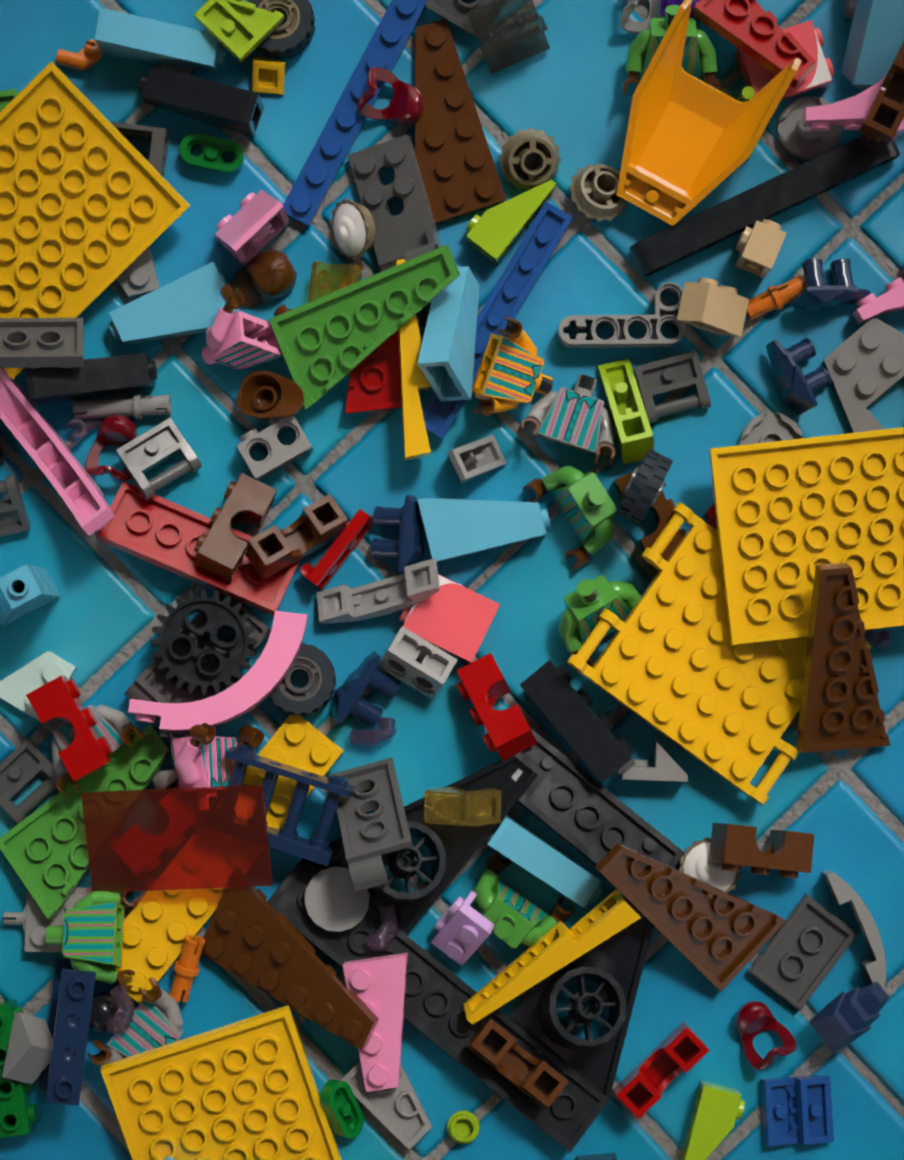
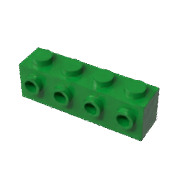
(16, 1110)

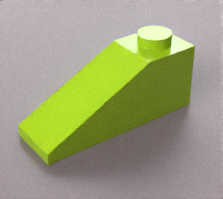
(502, 224)
(626, 410)
(711, 1119)

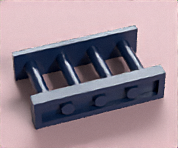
(286, 837)
(69, 1027)

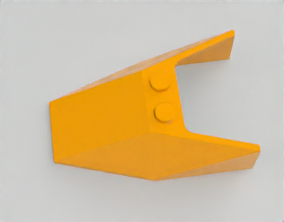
(687, 133)

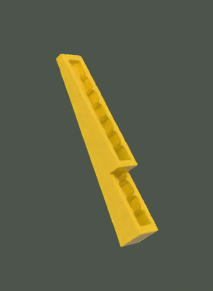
(412, 382)
(552, 953)

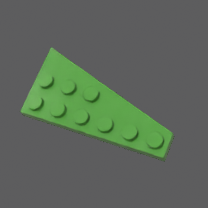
(345, 327)
(51, 843)

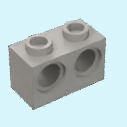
(278, 454)
(417, 662)

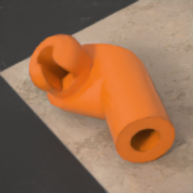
(82, 59)

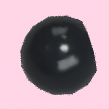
(101, 1009)

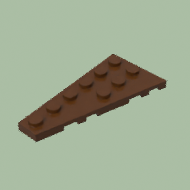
(448, 133)
(839, 677)
(700, 920)
(274, 957)

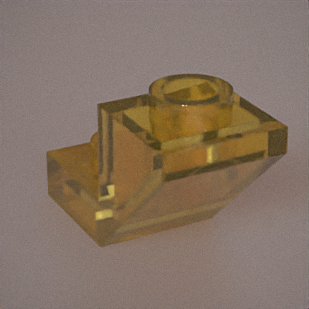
(462, 808)

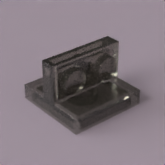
(508, 32)

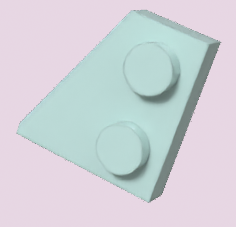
(31, 677)

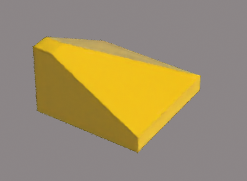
(268, 75)

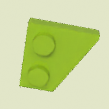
(238, 24)

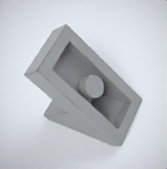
(663, 768)

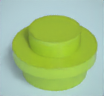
(463, 1126)

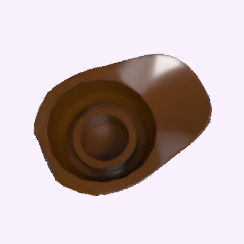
(265, 278)
(269, 396)

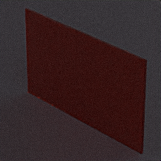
(177, 838)

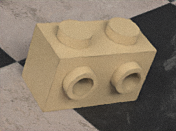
(759, 247)
(713, 307)

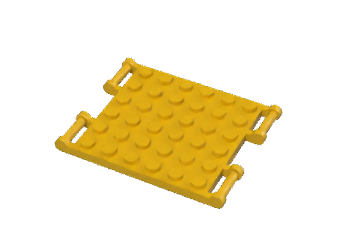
(684, 676)

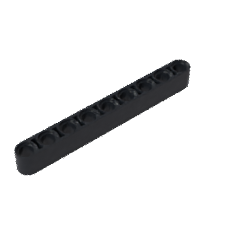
(761, 203)

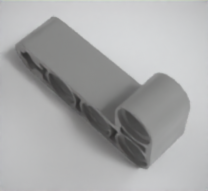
(620, 323)

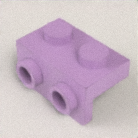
(462, 930)

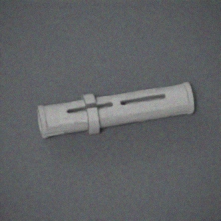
(127, 406)

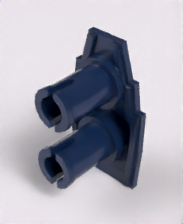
(819, 295)
(794, 387)
(409, 547)
(348, 696)
(849, 1015)

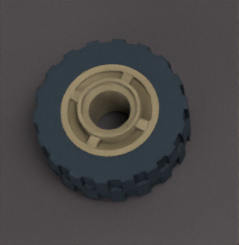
(292, 35)

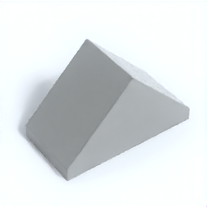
(476, 458)
(27, 1049)

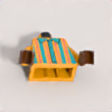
(509, 371)

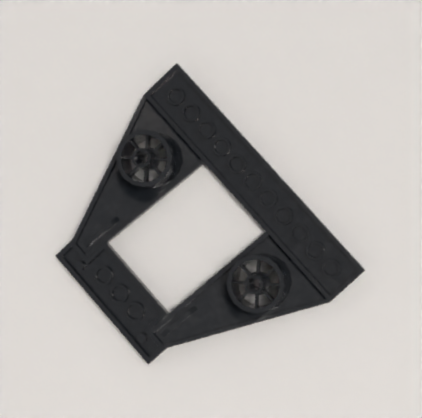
(590, 823)

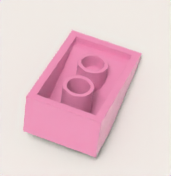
(252, 226)

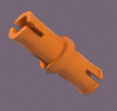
(774, 297)
(187, 968)

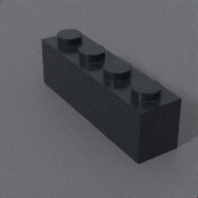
(578, 724)

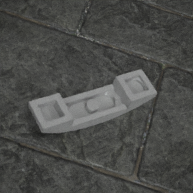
(379, 597)
(842, 892)

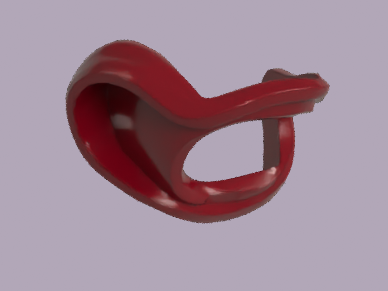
(406, 101)
(112, 431)
(753, 1019)

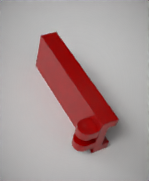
(339, 550)

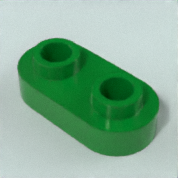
(213, 151)
(341, 1109)

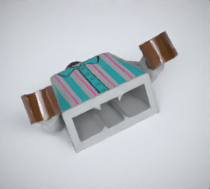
(573, 420)
(110, 723)
(154, 1024)

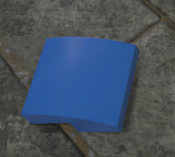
(796, 1110)

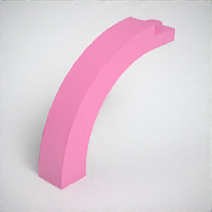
(248, 692)

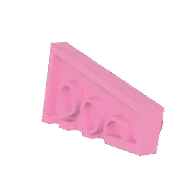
(382, 987)

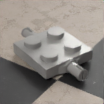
(36, 923)

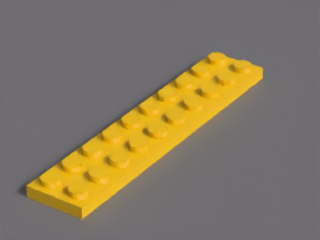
(163, 918)

